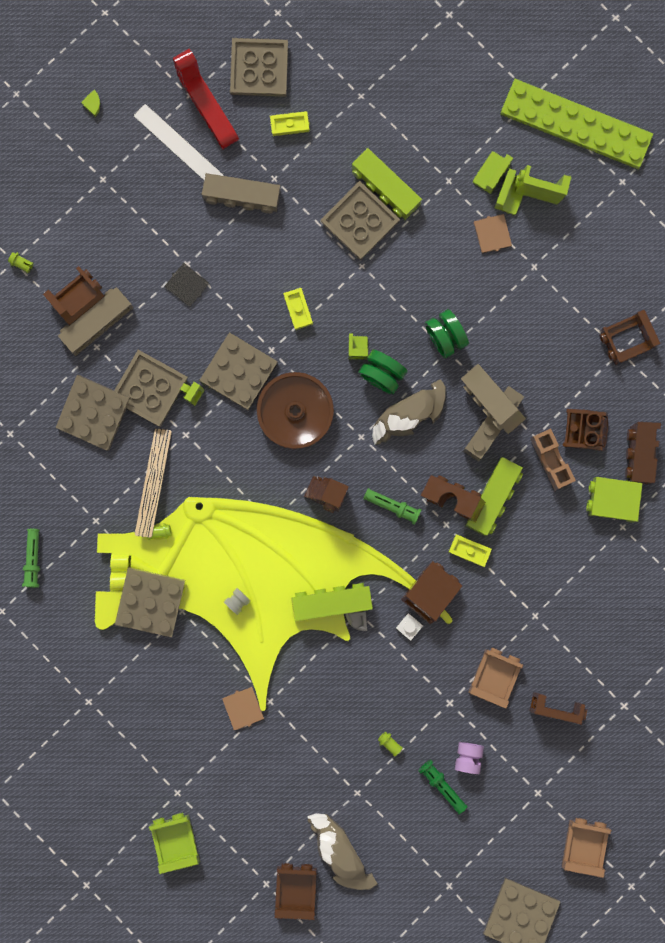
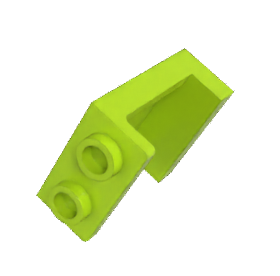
(541, 189)
(614, 499)
(174, 843)

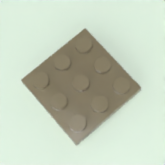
(259, 67)
(360, 220)
(238, 371)
(151, 387)
(93, 412)
(150, 602)
(521, 914)

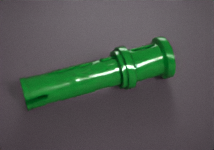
(437, 780)

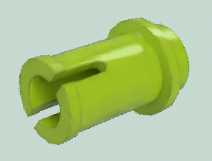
(20, 262)
(161, 531)
(389, 743)

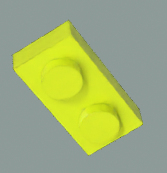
(289, 123)
(298, 308)
(470, 550)

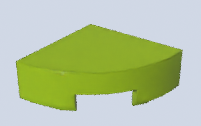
(92, 103)

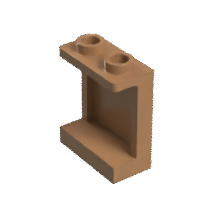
(495, 677)
(585, 847)

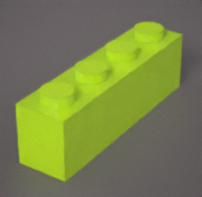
(386, 184)
(495, 494)
(331, 603)

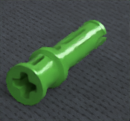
(401, 509)
(31, 569)

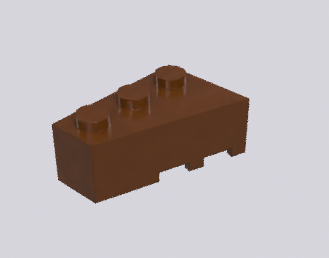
(642, 452)
(327, 493)

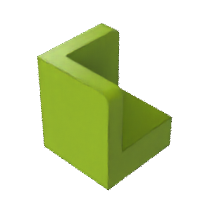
(358, 347)

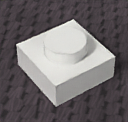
(409, 626)

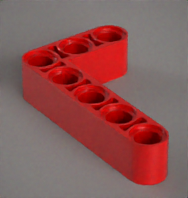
(189, 75)

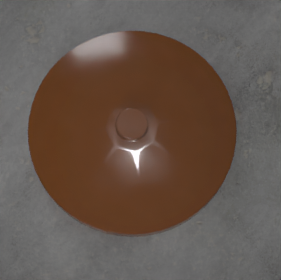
(295, 410)

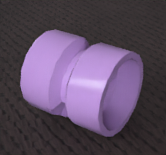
(469, 758)

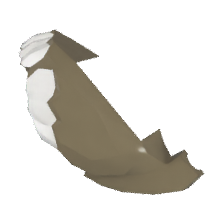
(408, 413)
(339, 853)

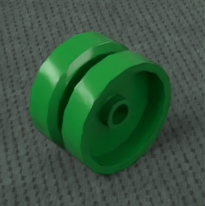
(446, 333)
(382, 372)

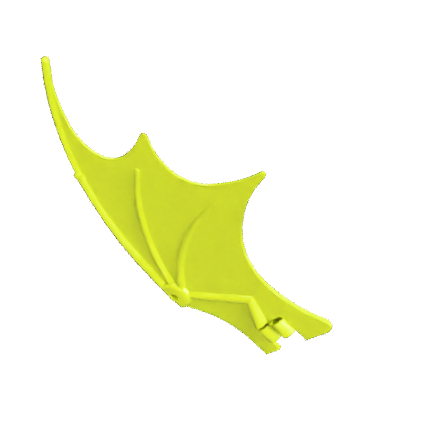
(260, 552)

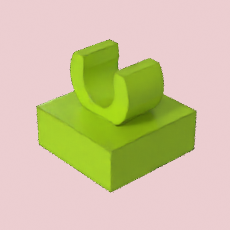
(192, 393)

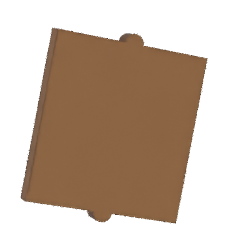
(492, 233)
(243, 708)

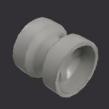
(237, 601)

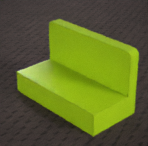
(492, 171)
(509, 200)

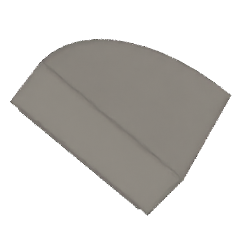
(357, 620)

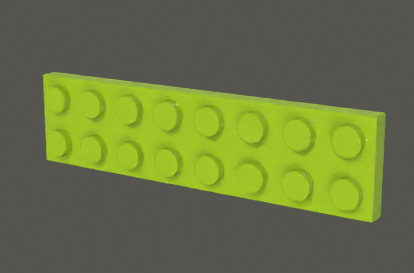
(576, 124)

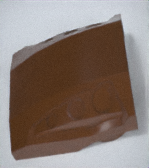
(586, 429)

